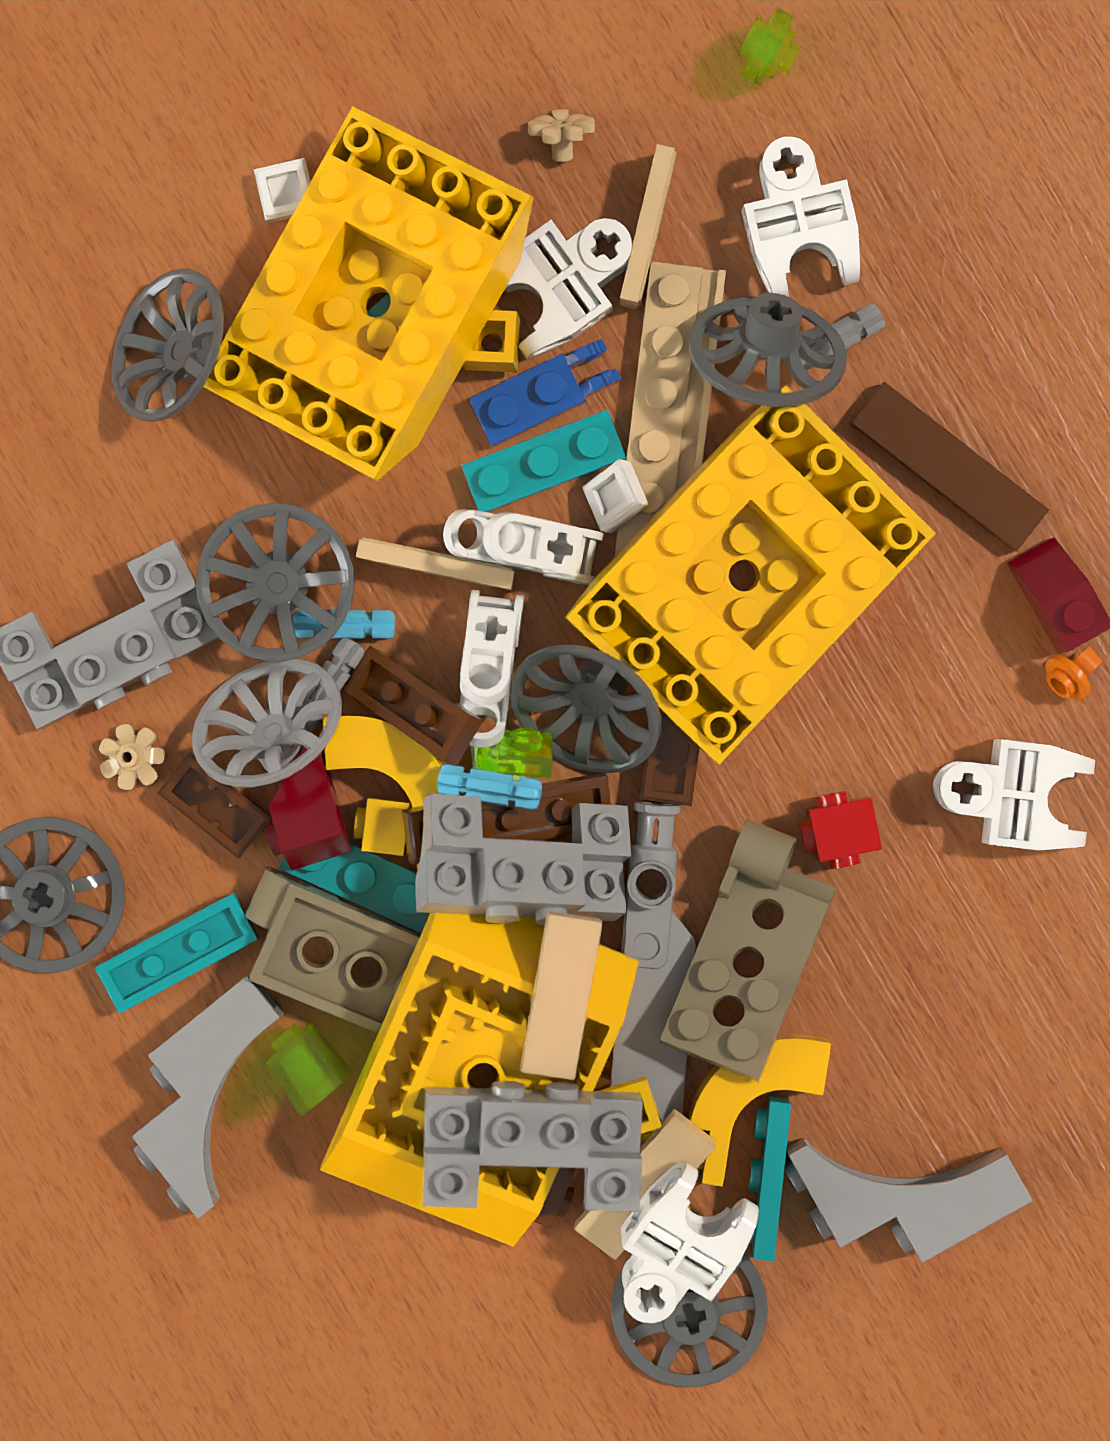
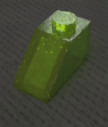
(306, 1067)

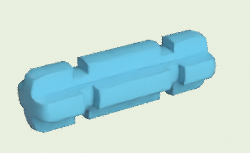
(356, 625)
(490, 786)

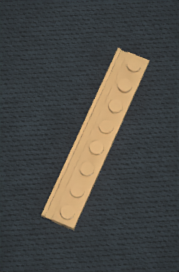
(669, 390)

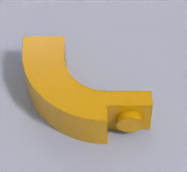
(382, 747)
(794, 1064)

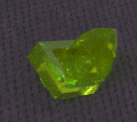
(519, 754)

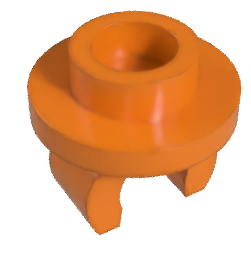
(1069, 676)

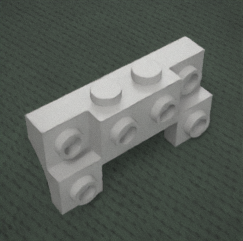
(114, 653)
(521, 877)
(532, 1130)

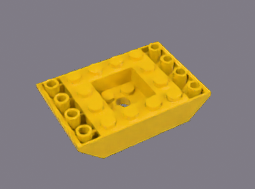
(372, 222)
(821, 549)
(457, 1008)

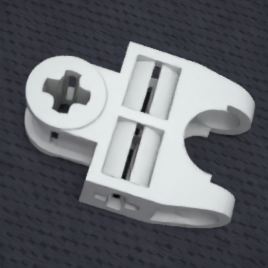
(793, 199)
(575, 259)
(526, 544)
(489, 660)
(1015, 794)
(679, 1247)

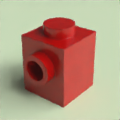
(840, 829)

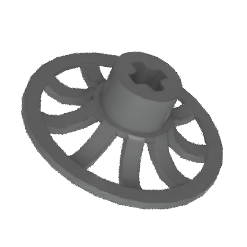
(773, 334)
(183, 354)
(275, 582)
(594, 697)
(48, 895)
(692, 1324)

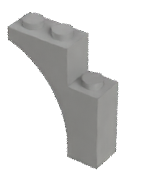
(196, 1066)
(929, 1209)

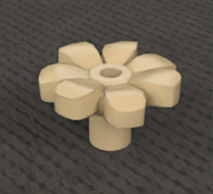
(561, 131)
(142, 756)

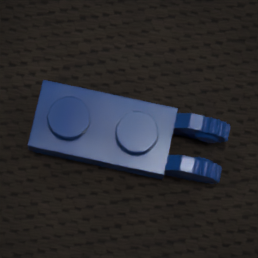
(539, 394)

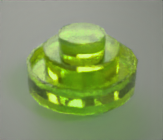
(770, 47)

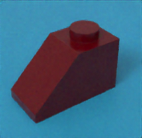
(1060, 596)
(307, 817)

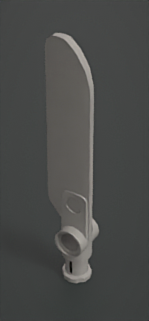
(664, 956)

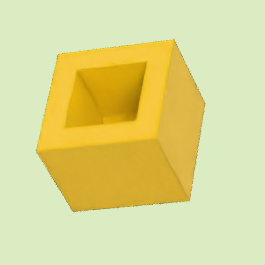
(503, 326)
(382, 826)

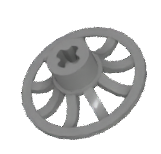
(273, 734)

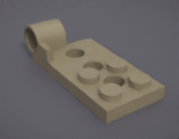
(753, 877)
(298, 912)

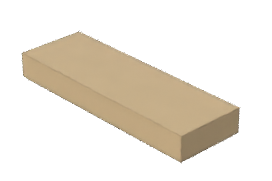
(648, 227)
(436, 563)
(561, 995)
(668, 1145)

